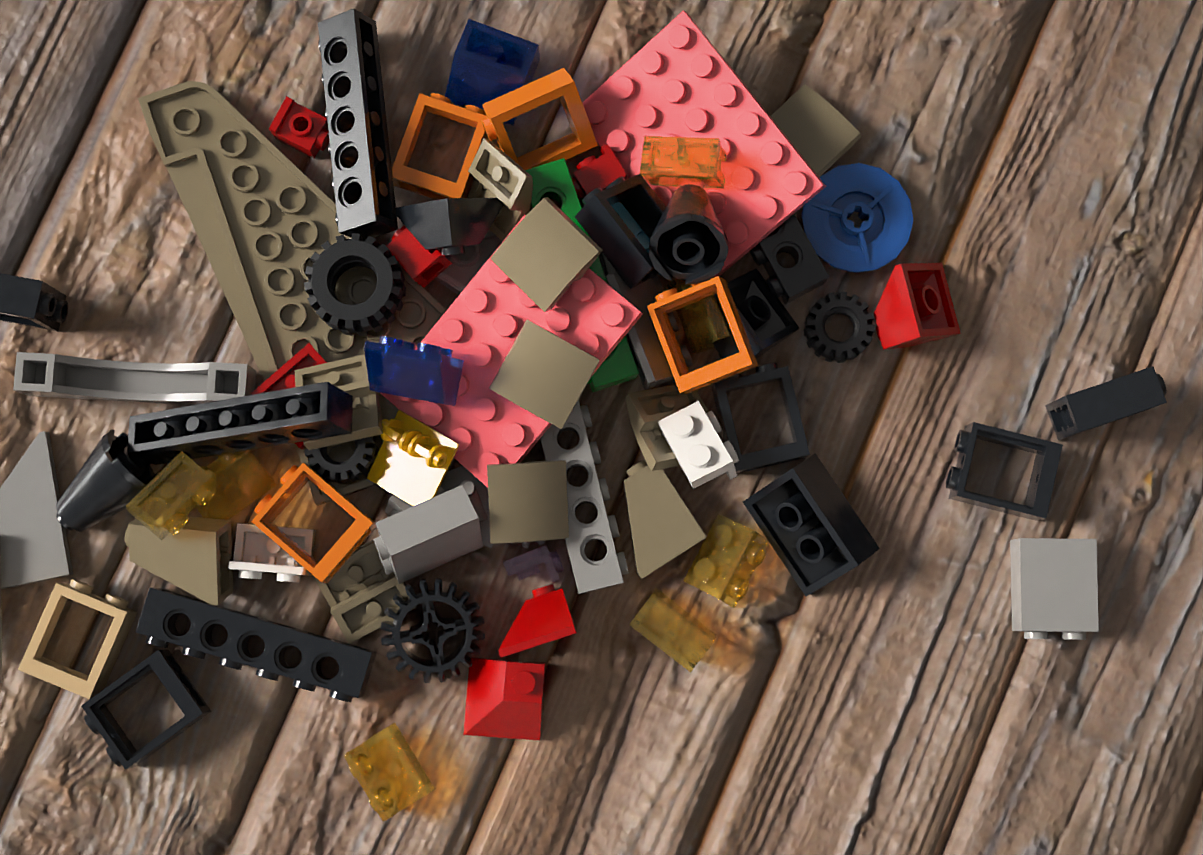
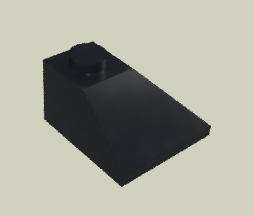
(450, 222)
(761, 314)

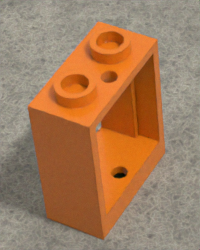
(530, 96)
(425, 183)
(672, 300)
(341, 551)

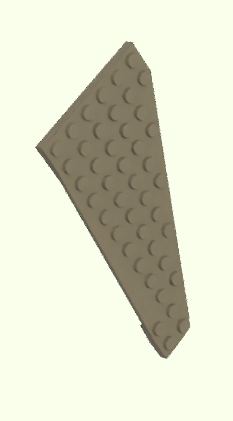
(259, 232)

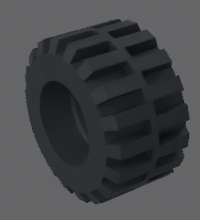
(338, 259)

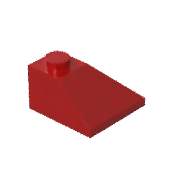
(915, 307)
(539, 621)
(504, 699)

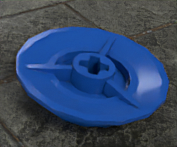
(877, 200)

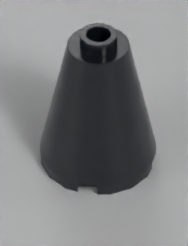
(689, 238)
(103, 484)

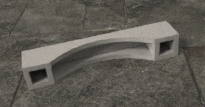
(130, 381)

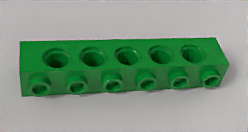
(555, 182)

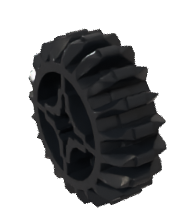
(415, 635)

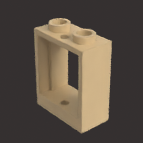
(63, 676)

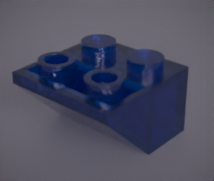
(489, 65)
(417, 374)

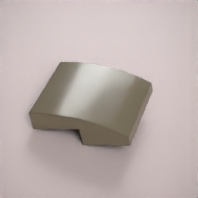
(815, 129)
(502, 179)
(546, 254)
(544, 374)
(351, 377)
(646, 410)
(528, 501)
(362, 593)

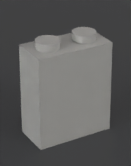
(428, 535)
(1054, 587)

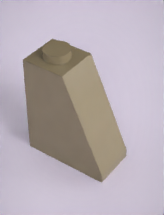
(657, 519)
(190, 559)

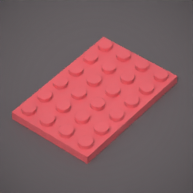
(689, 90)
(481, 332)

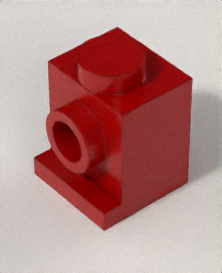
(288, 121)
(597, 172)
(420, 263)

